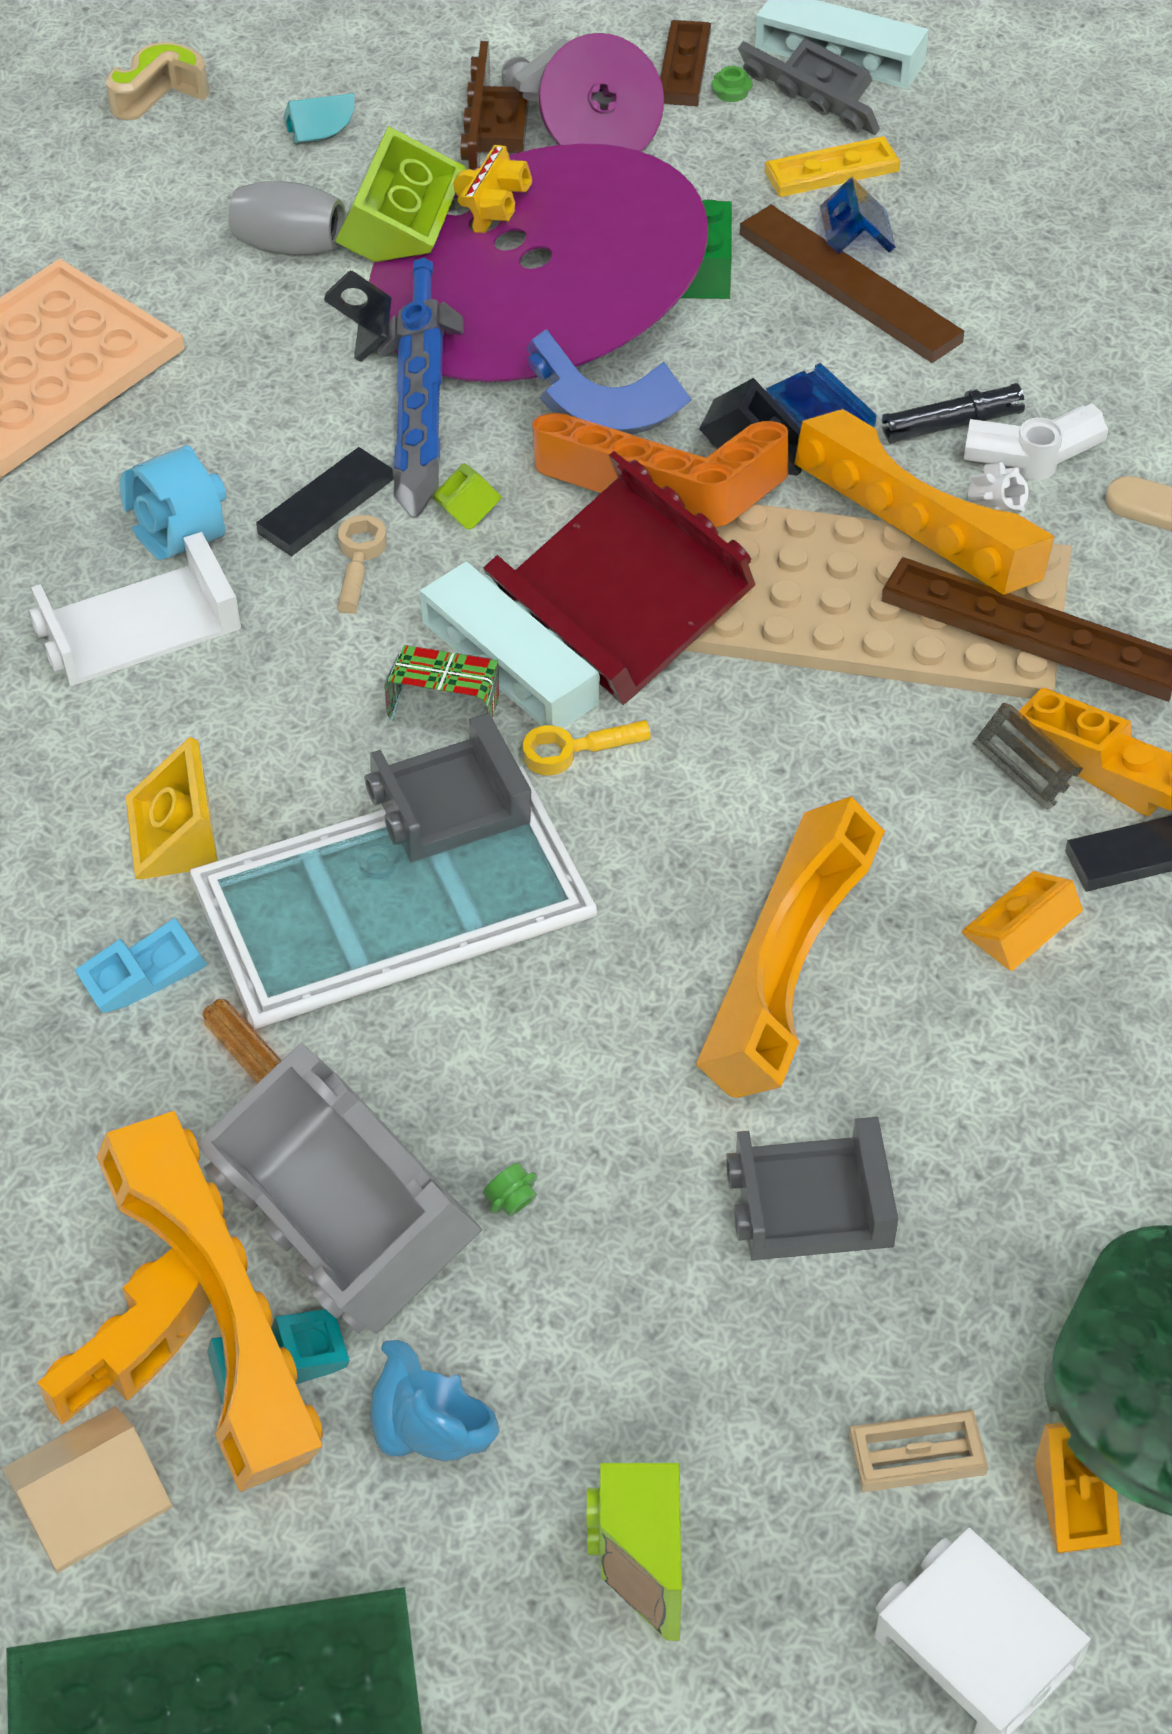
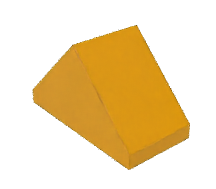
(1077, 1503)

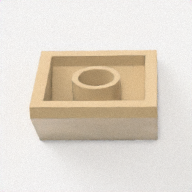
(87, 1488)

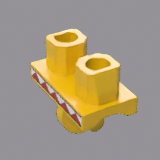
(490, 188)

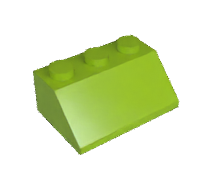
(400, 200)

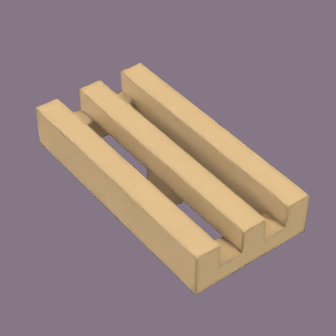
(920, 1473)

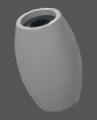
(286, 217)

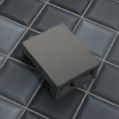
(451, 793)
(814, 1194)

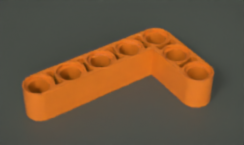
(714, 485)

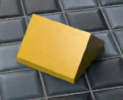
(172, 816)

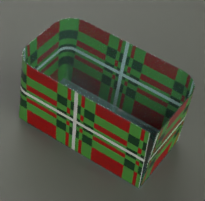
(442, 672)

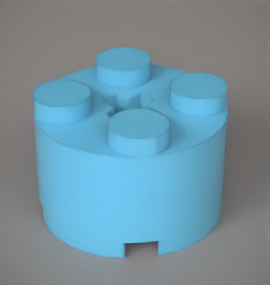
(172, 501)

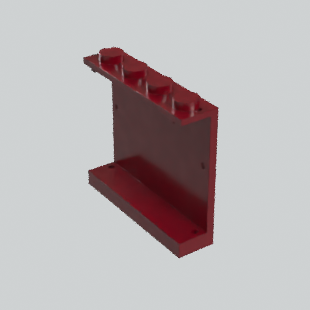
(630, 580)

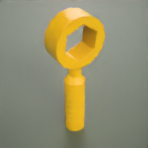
(593, 741)

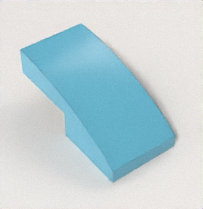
(127, 975)

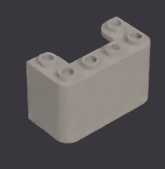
(337, 1190)

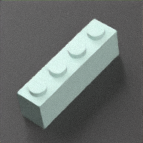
(881, 45)
(532, 660)

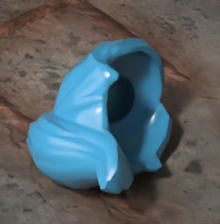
(426, 1411)

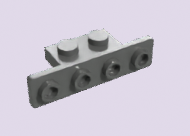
(818, 76)

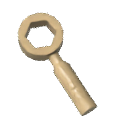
(358, 553)

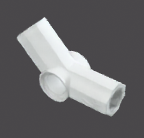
(1038, 442)

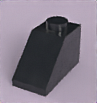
(743, 407)

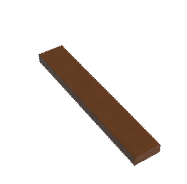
(852, 283)
(1031, 627)

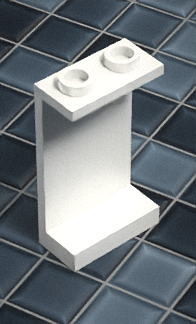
(139, 618)

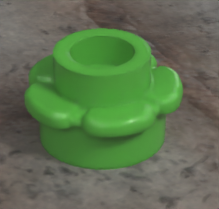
(731, 84)
(511, 1190)

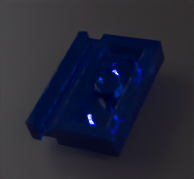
(817, 394)

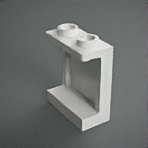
(982, 1633)

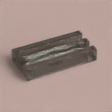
(1056, 781)

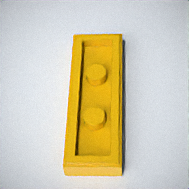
(831, 166)

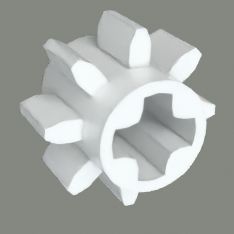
(999, 488)

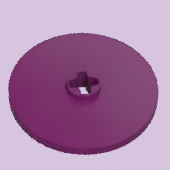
(624, 75)

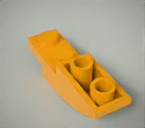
(1105, 750)
(130, 1347)

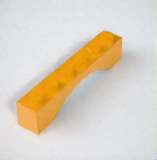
(983, 541)
(755, 1026)
(160, 1184)

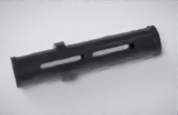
(953, 412)

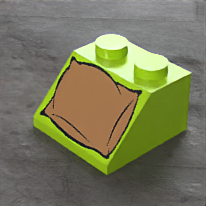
(638, 1538)

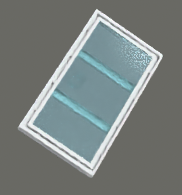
(354, 915)

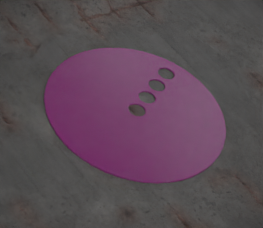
(622, 251)

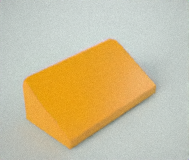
(1025, 918)

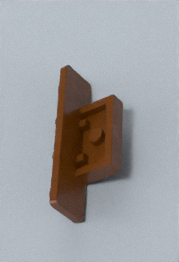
(493, 113)

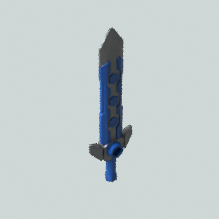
(419, 342)

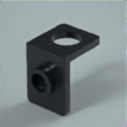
(370, 316)

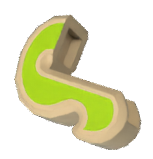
(152, 75)

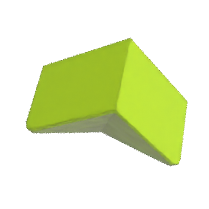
(467, 496)

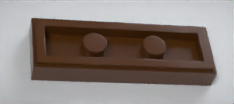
(685, 62)

